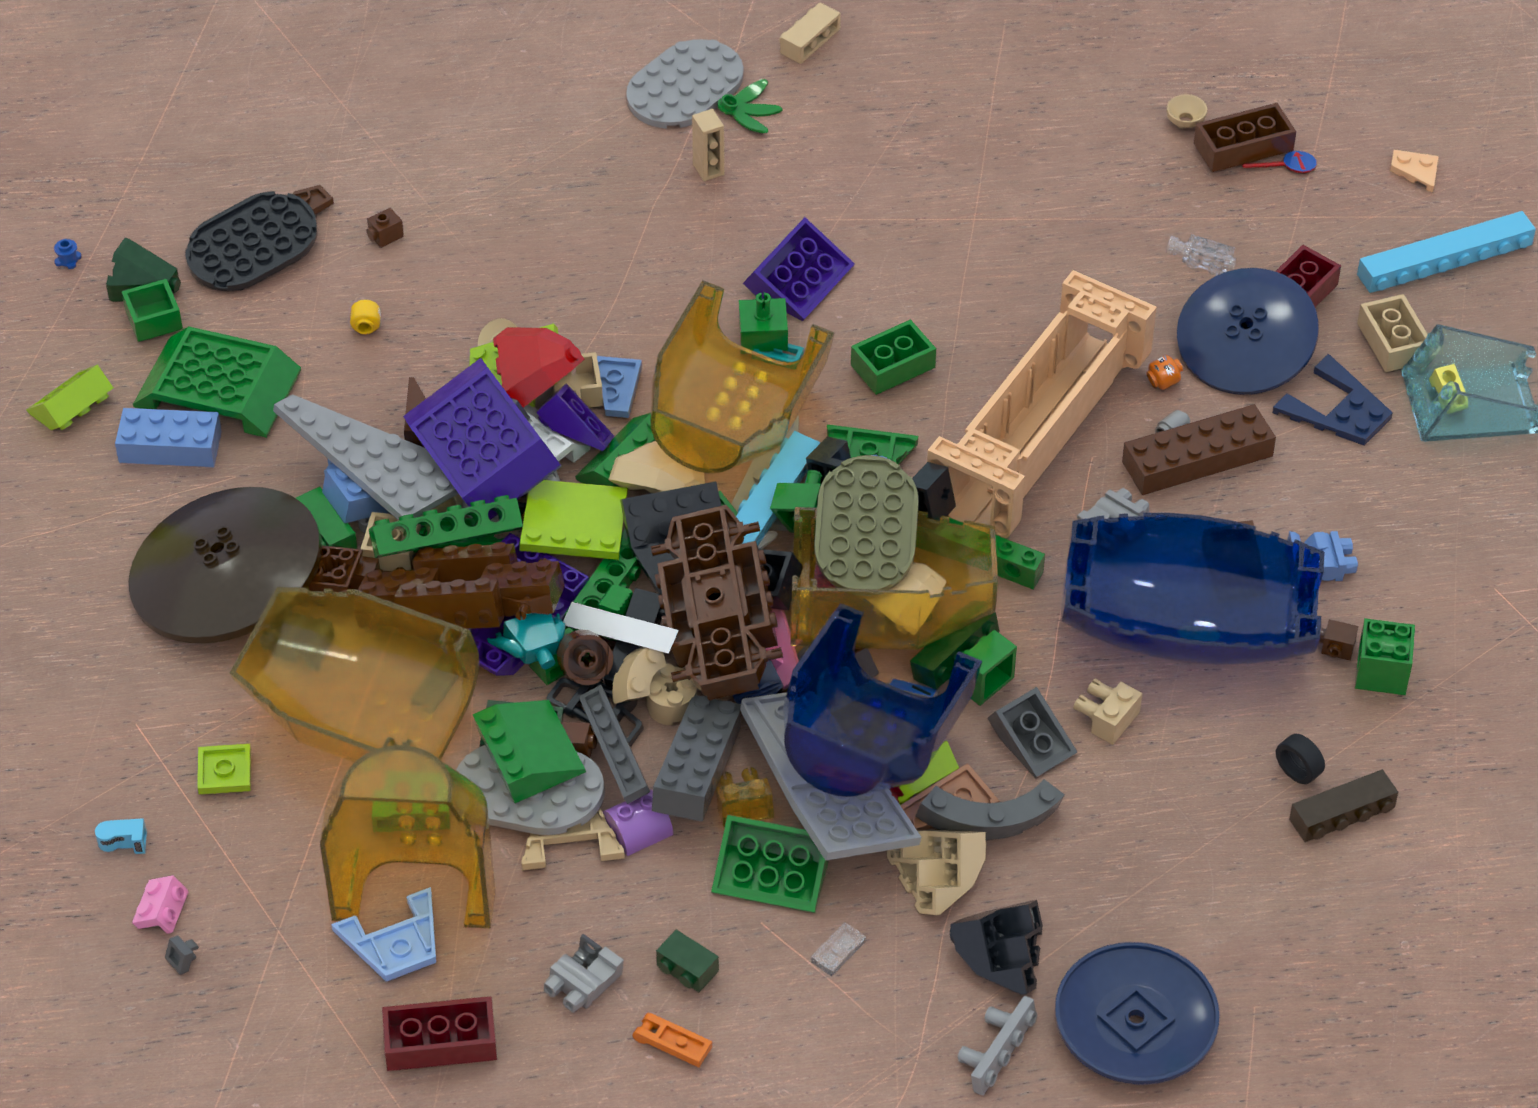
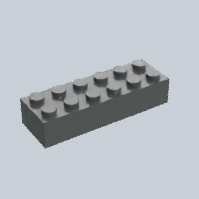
(697, 758)

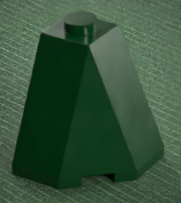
(138, 267)

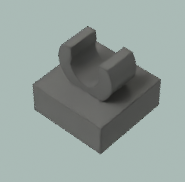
(180, 953)

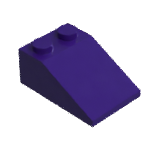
(573, 418)

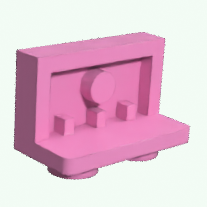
(161, 904)

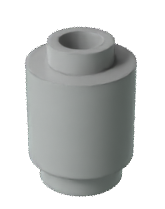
(1173, 420)

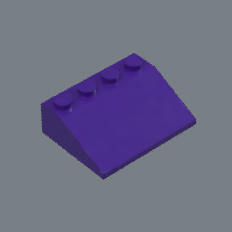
(800, 270)

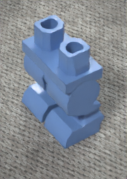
(1335, 548)

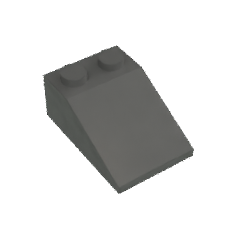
(1032, 733)

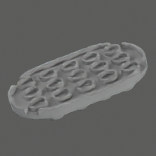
(684, 82)
(542, 813)

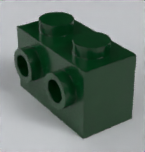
(687, 961)

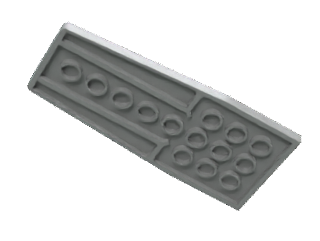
(834, 823)

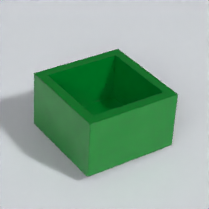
(152, 310)
(997, 665)

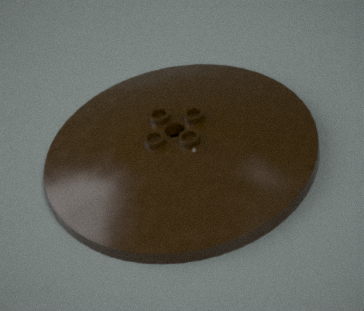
(216, 597)

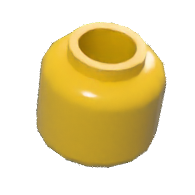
(365, 316)

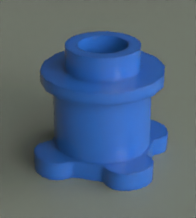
(67, 253)

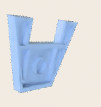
(398, 947)

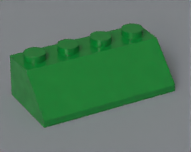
(632, 436)

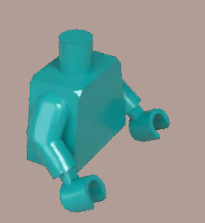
(532, 638)

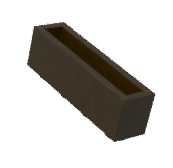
(1343, 806)

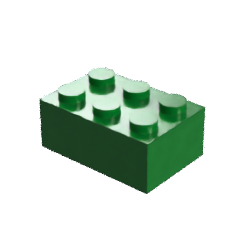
(893, 356)

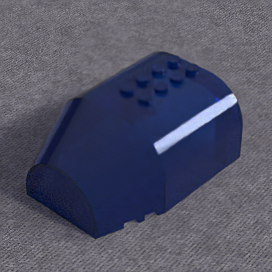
(856, 731)

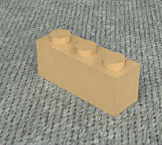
(809, 33)
(708, 144)

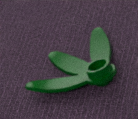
(740, 110)

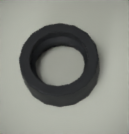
(1296, 748)

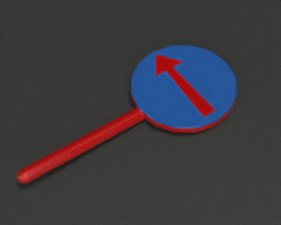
(1295, 161)

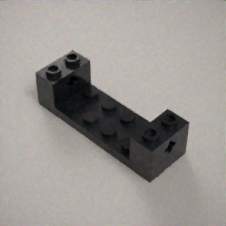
(931, 481)

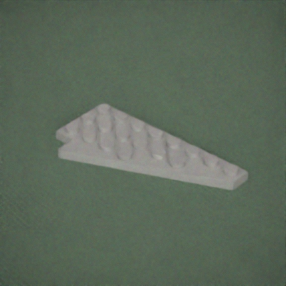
(381, 463)

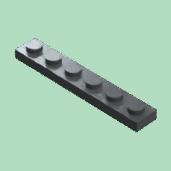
(614, 744)

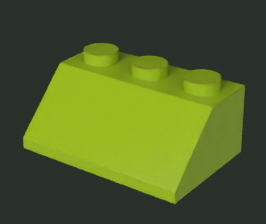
(71, 398)
(940, 767)

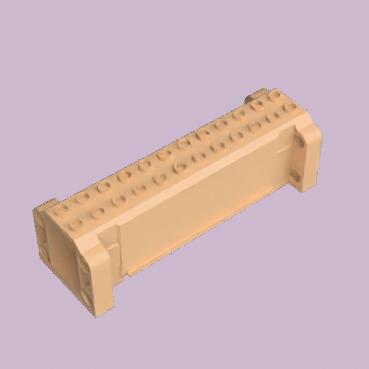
(1043, 401)

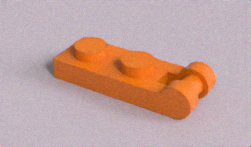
(673, 1039)

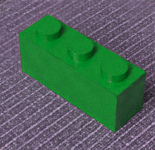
(331, 526)

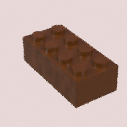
(1244, 137)

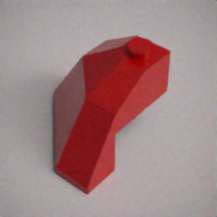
(533, 361)

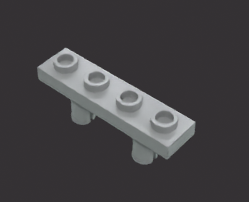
(998, 1055)

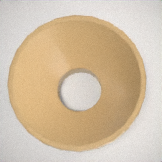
(1186, 106)

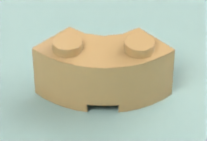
(636, 674)

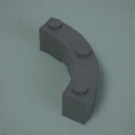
(995, 819)

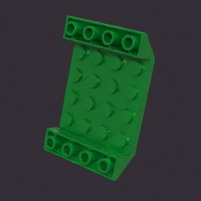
(221, 376)

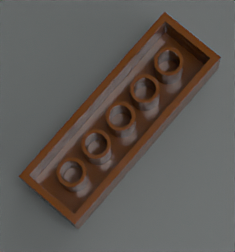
(1198, 449)

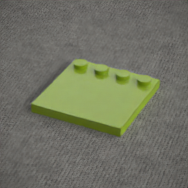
(573, 519)

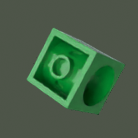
(1385, 656)

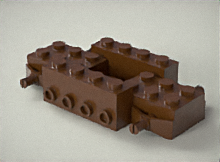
(471, 585)
(722, 638)

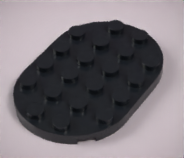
(251, 241)

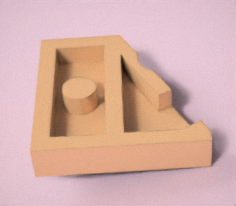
(1415, 167)

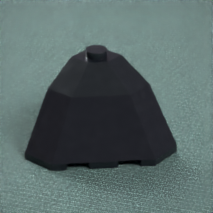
(1002, 944)

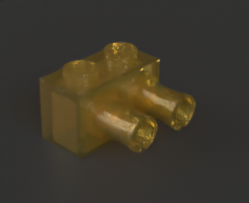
(744, 799)

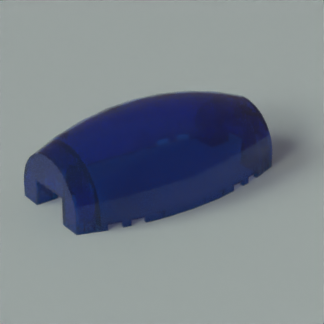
(1192, 588)

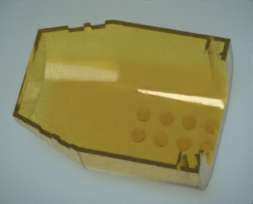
(723, 401)
(902, 617)
(358, 672)
(406, 809)

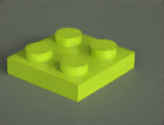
(224, 769)

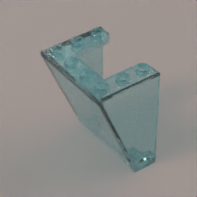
(1494, 382)

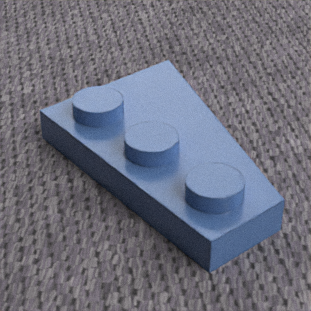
(619, 384)

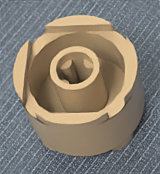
(669, 699)

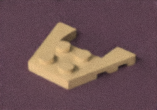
(594, 829)

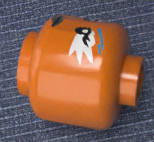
(1164, 372)

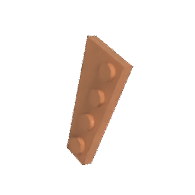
(961, 783)

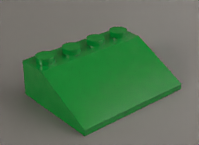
(528, 747)
(769, 864)

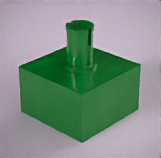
(763, 323)
(793, 495)

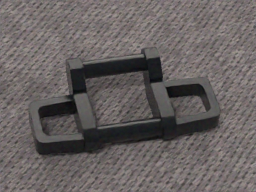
(573, 708)

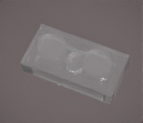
(838, 949)

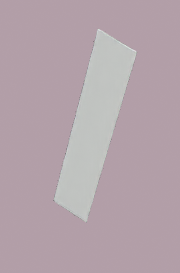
(620, 627)

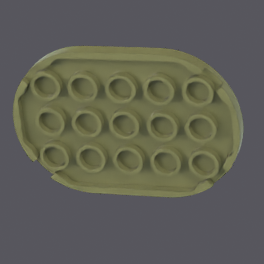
(866, 524)

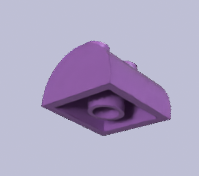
(637, 824)

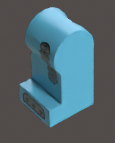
(122, 834)

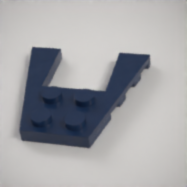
(1354, 418)

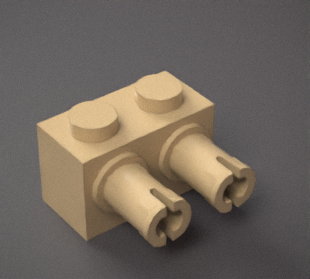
(1115, 713)

